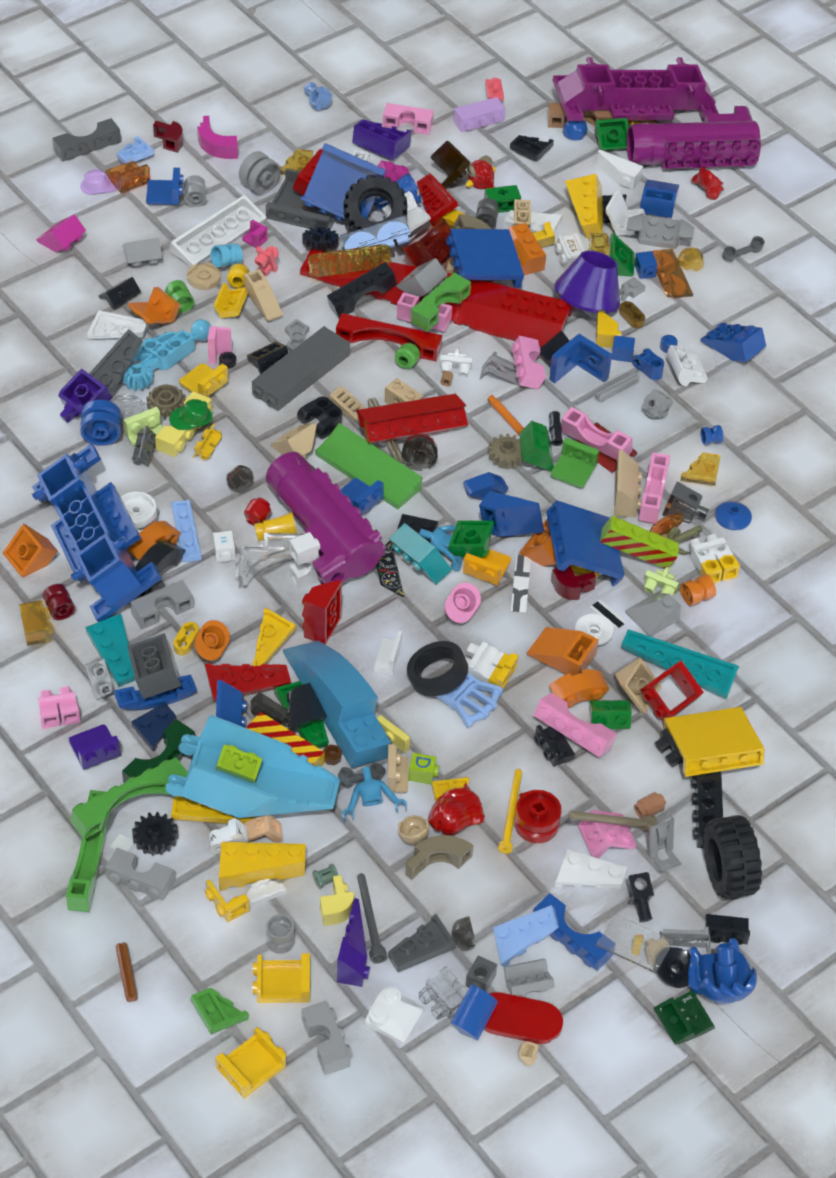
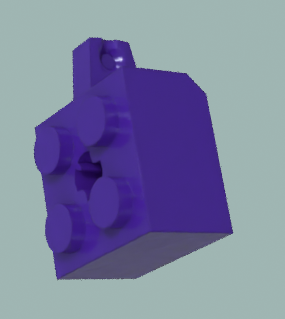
(80, 391)

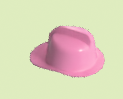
(462, 602)

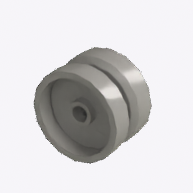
(259, 172)

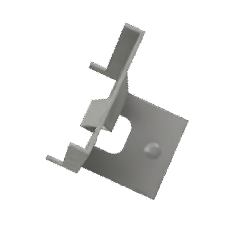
(500, 362)
(665, 831)
(690, 935)

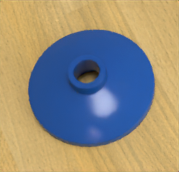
(733, 515)

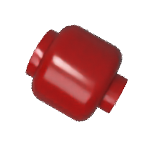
(257, 511)

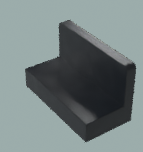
(121, 292)
(553, 346)

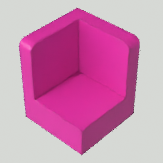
(257, 235)

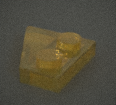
(297, 160)
(703, 470)

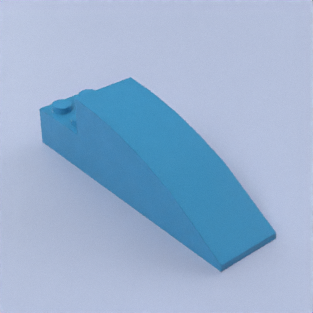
(345, 699)

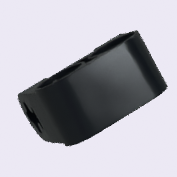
(325, 411)

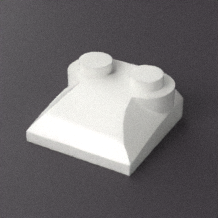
(393, 1014)

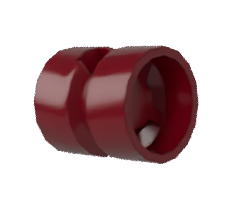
(58, 602)

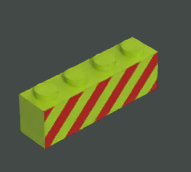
(639, 542)

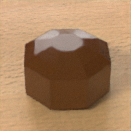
(332, 754)

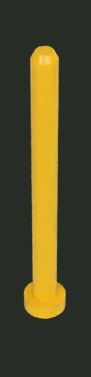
(505, 845)

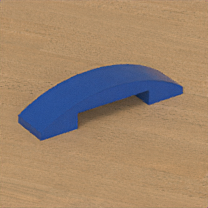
(132, 700)

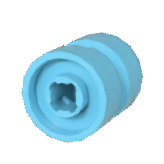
(226, 255)

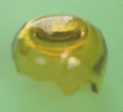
(691, 258)

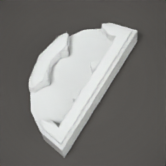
(265, 890)

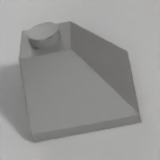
(655, 613)

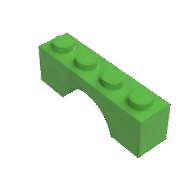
(453, 290)

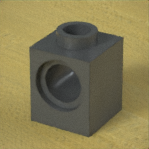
(483, 968)

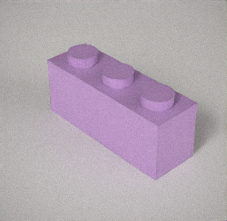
(479, 114)

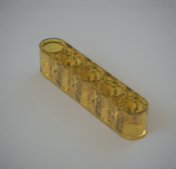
(348, 260)

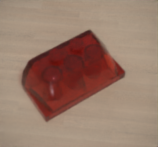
(429, 244)

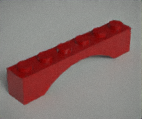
(361, 329)

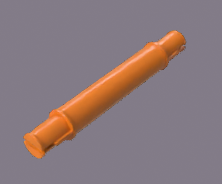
(507, 416)

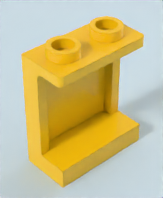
(282, 980)
(252, 1063)

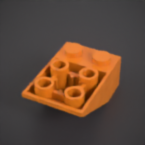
(564, 649)

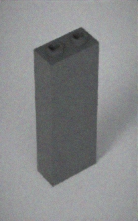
(300, 368)

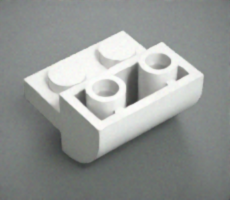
(686, 365)

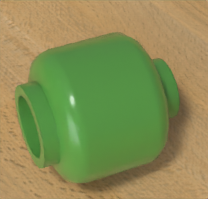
(407, 355)

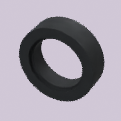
(429, 654)

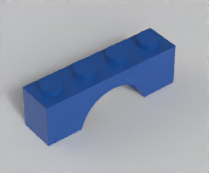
(576, 943)

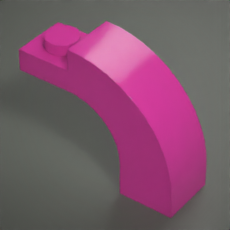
(214, 144)

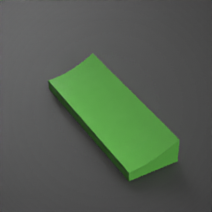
(368, 463)

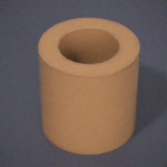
(446, 379)

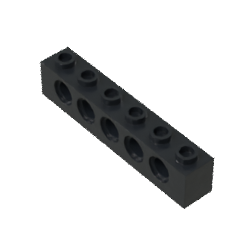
(702, 800)

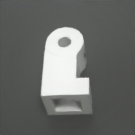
(229, 833)

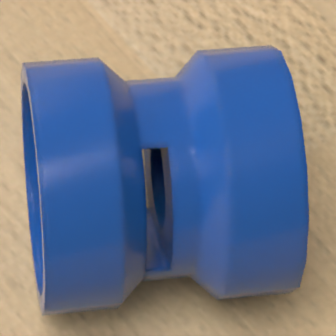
(711, 434)

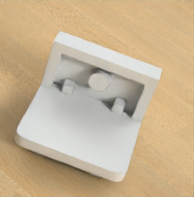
(619, 214)

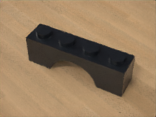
(377, 279)

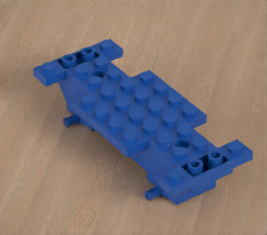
(94, 532)

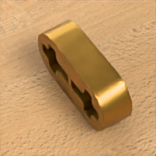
(632, 314)

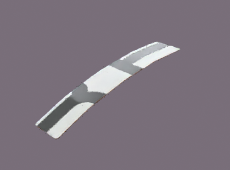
(520, 584)

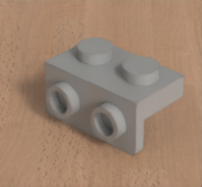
(528, 977)

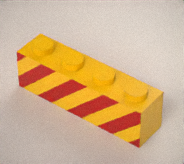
(270, 728)

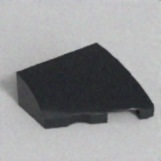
(304, 707)

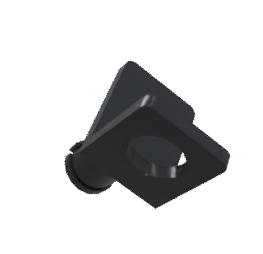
(641, 897)

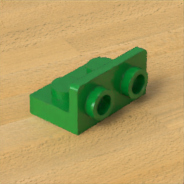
(611, 713)

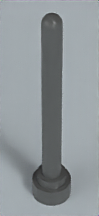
(378, 952)

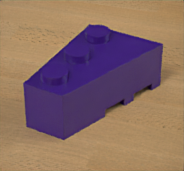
(381, 140)

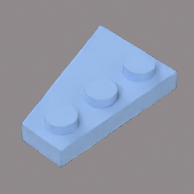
(520, 933)

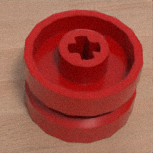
(537, 816)

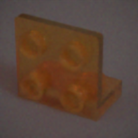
(129, 176)

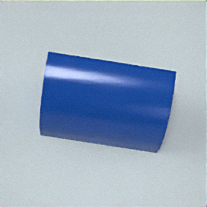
(474, 1012)

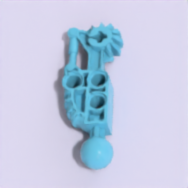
(163, 353)

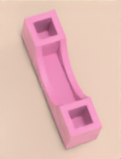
(581, 428)
(654, 488)
(591, 736)

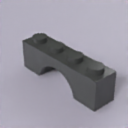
(70, 146)

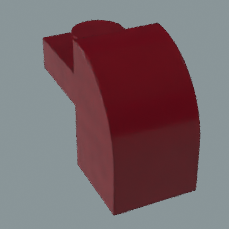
(171, 135)
(571, 586)

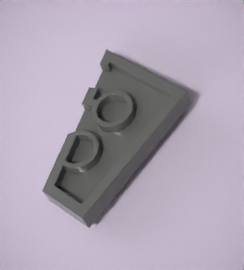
(423, 945)

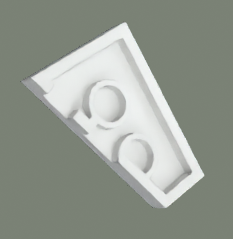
(115, 325)

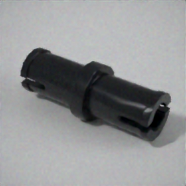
(555, 428)

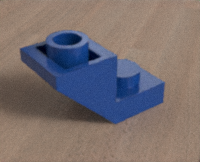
(482, 484)

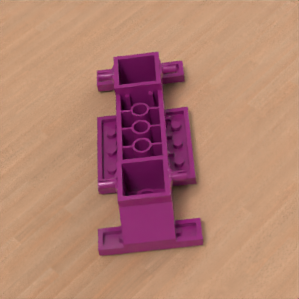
(634, 92)

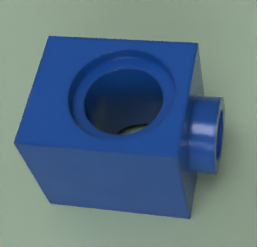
(645, 264)

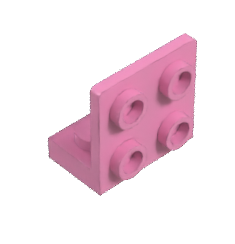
(602, 836)

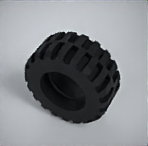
(368, 188)
(732, 857)

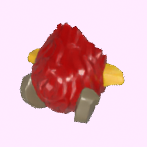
(481, 173)

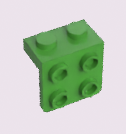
(575, 463)

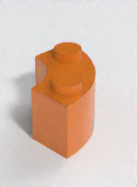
(151, 535)
(580, 687)

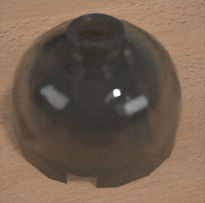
(419, 452)

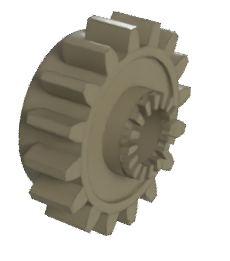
(166, 399)
(505, 451)

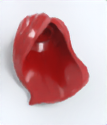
(456, 810)

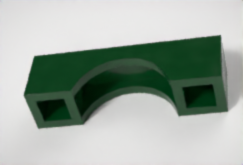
(172, 739)

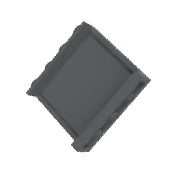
(290, 209)

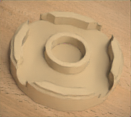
(203, 276)

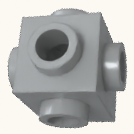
(657, 404)

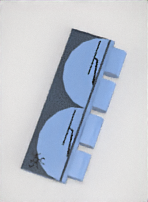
(378, 234)

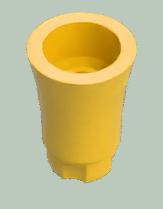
(280, 524)

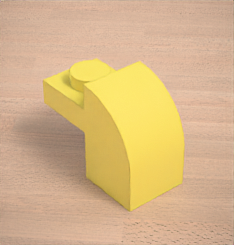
(336, 907)

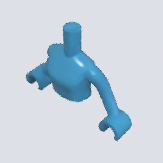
(440, 541)
(371, 794)

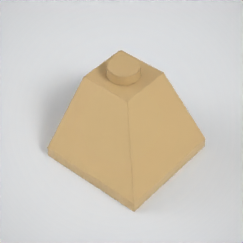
(297, 440)

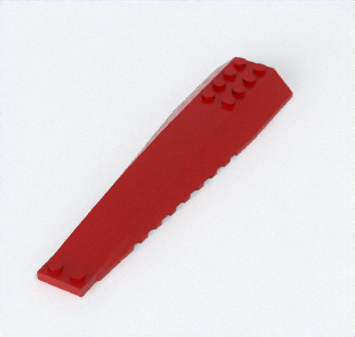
(488, 308)

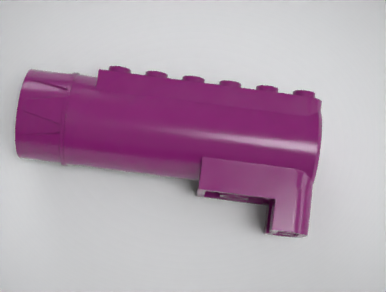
(717, 142)
(345, 539)

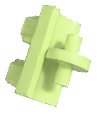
(661, 579)

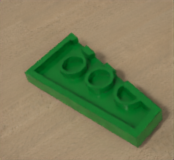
(312, 732)

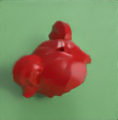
(708, 182)

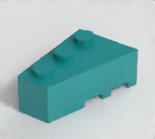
(420, 553)

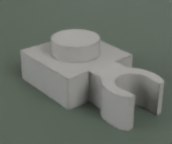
(631, 288)

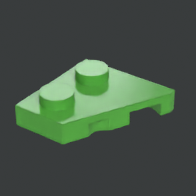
(217, 1011)

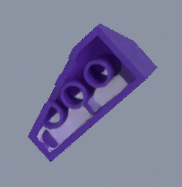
(352, 956)

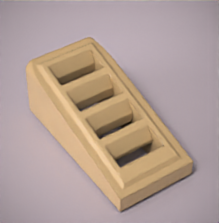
(341, 395)

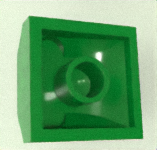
(612, 133)
(471, 538)

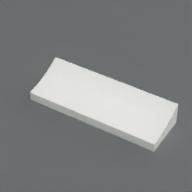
(218, 229)

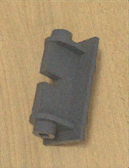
(146, 440)

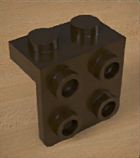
(451, 162)

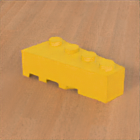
(587, 200)
(250, 862)

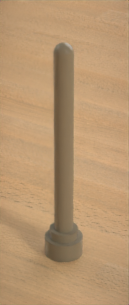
(643, 823)

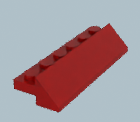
(412, 417)

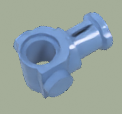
(318, 96)

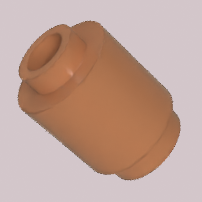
(650, 805)

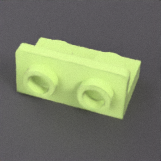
(137, 422)

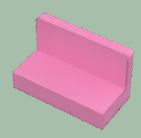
(218, 342)

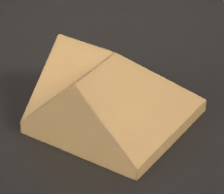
(634, 678)

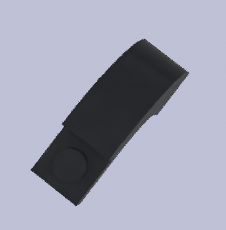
(162, 555)

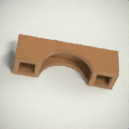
(556, 116)

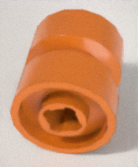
(701, 589)

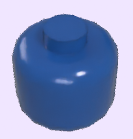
(666, 341)

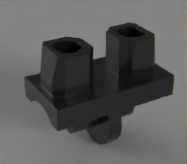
(666, 742)

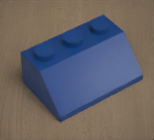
(230, 704)

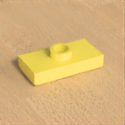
(395, 735)

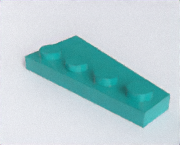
(111, 644)

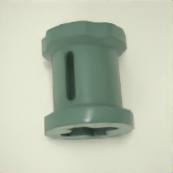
(324, 876)

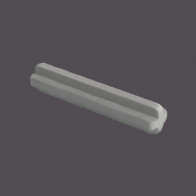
(617, 387)

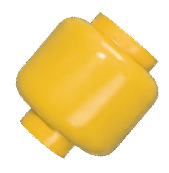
(236, 275)

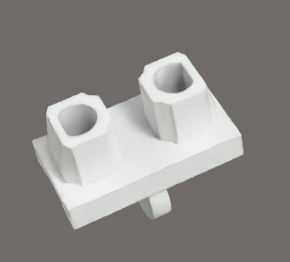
(457, 361)

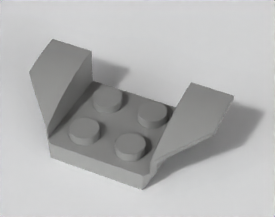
(660, 231)

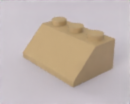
(626, 486)

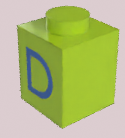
(423, 768)

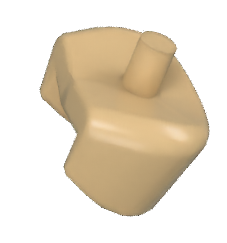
(528, 1052)

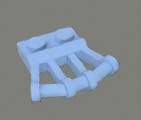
(464, 690)

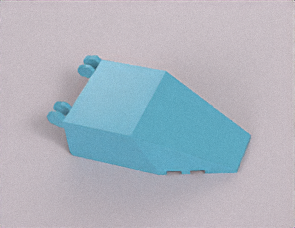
(282, 784)

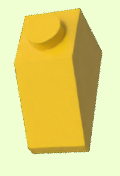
(606, 330)

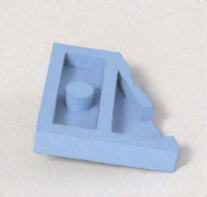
(135, 151)

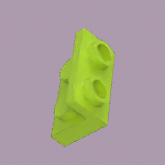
(239, 763)

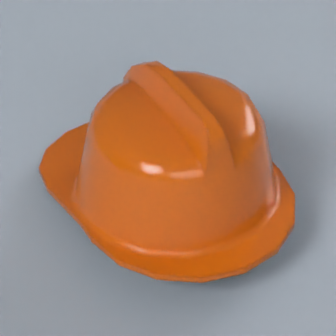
(212, 640)

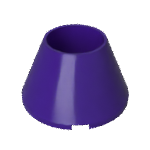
(590, 283)

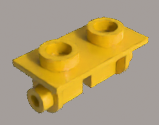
(210, 437)

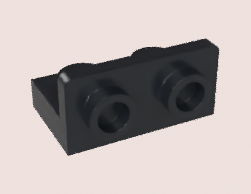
(267, 356)
(554, 745)
(723, 928)

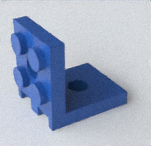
(581, 353)

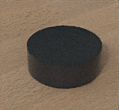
(228, 359)

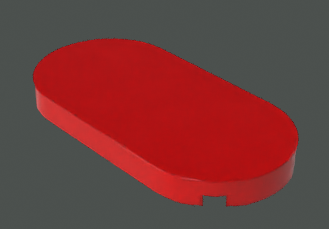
(524, 1019)

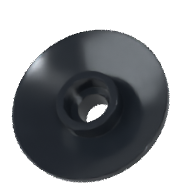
(678, 960)

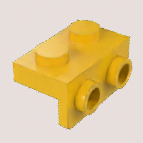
(229, 301)

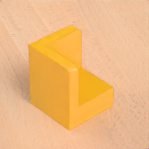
(546, 236)

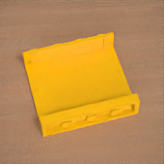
(715, 741)

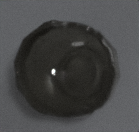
(463, 933)

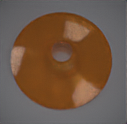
(667, 523)

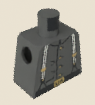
(685, 501)

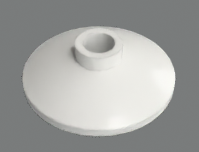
(596, 626)

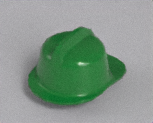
(191, 415)

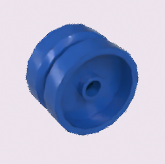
(100, 422)

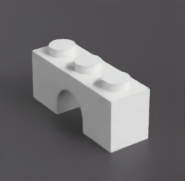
(304, 551)

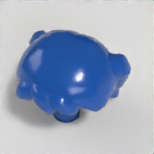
(722, 975)

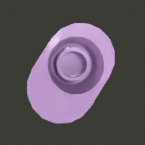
(97, 182)

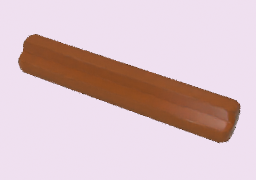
(126, 972)

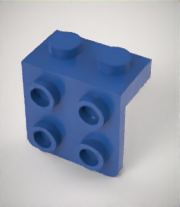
(165, 191)
(362, 495)

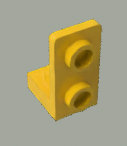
(233, 909)

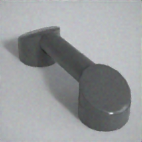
(755, 246)
(348, 776)

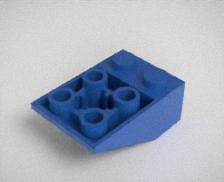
(659, 198)
(736, 341)
(511, 514)

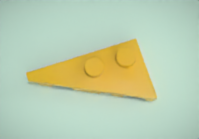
(273, 634)

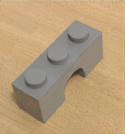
(174, 596)
(154, 883)
(320, 1020)

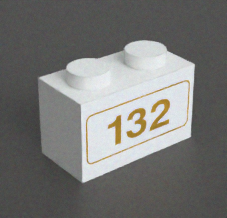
(569, 248)

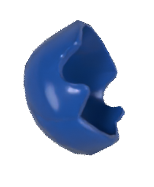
(575, 129)

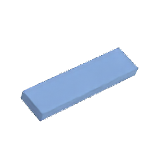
(185, 524)

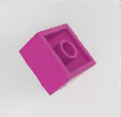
(62, 234)

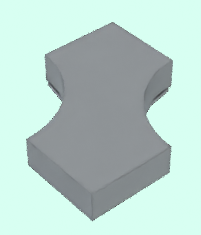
(296, 331)

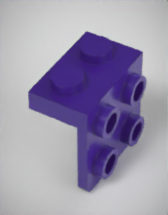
(94, 746)

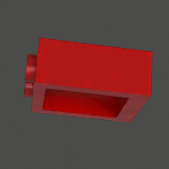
(685, 682)

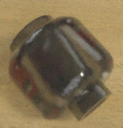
(240, 478)

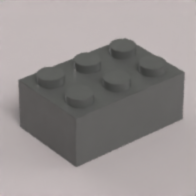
(154, 666)

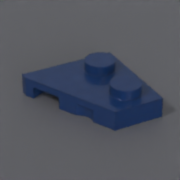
(153, 723)

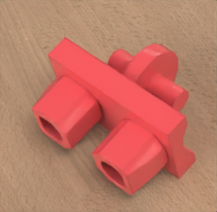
(494, 88)
(266, 259)

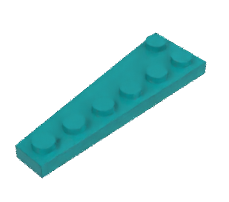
(708, 671)

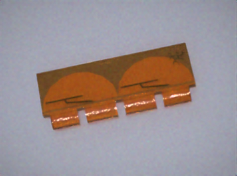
(671, 274)

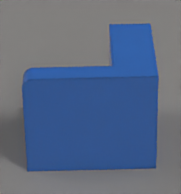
(623, 348)

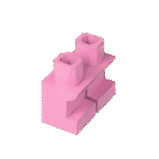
(63, 703)

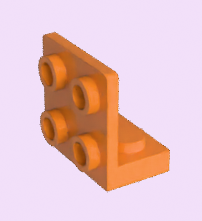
(159, 309)

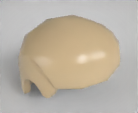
(413, 829)

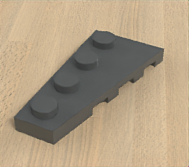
(116, 361)

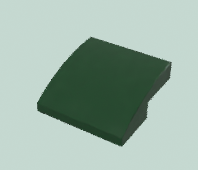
(684, 1017)

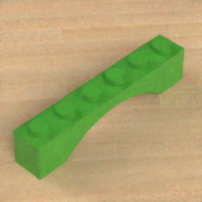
(90, 816)
(84, 876)

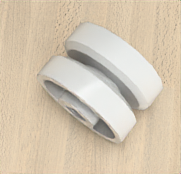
(141, 509)

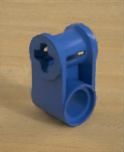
(649, 364)

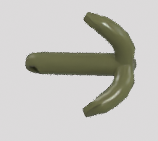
(675, 535)

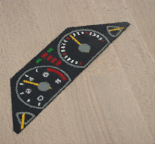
(388, 571)

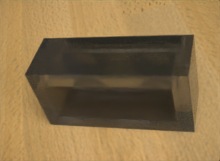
(264, 704)

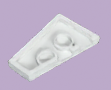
(537, 220)
(583, 869)

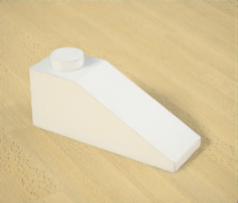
(619, 169)

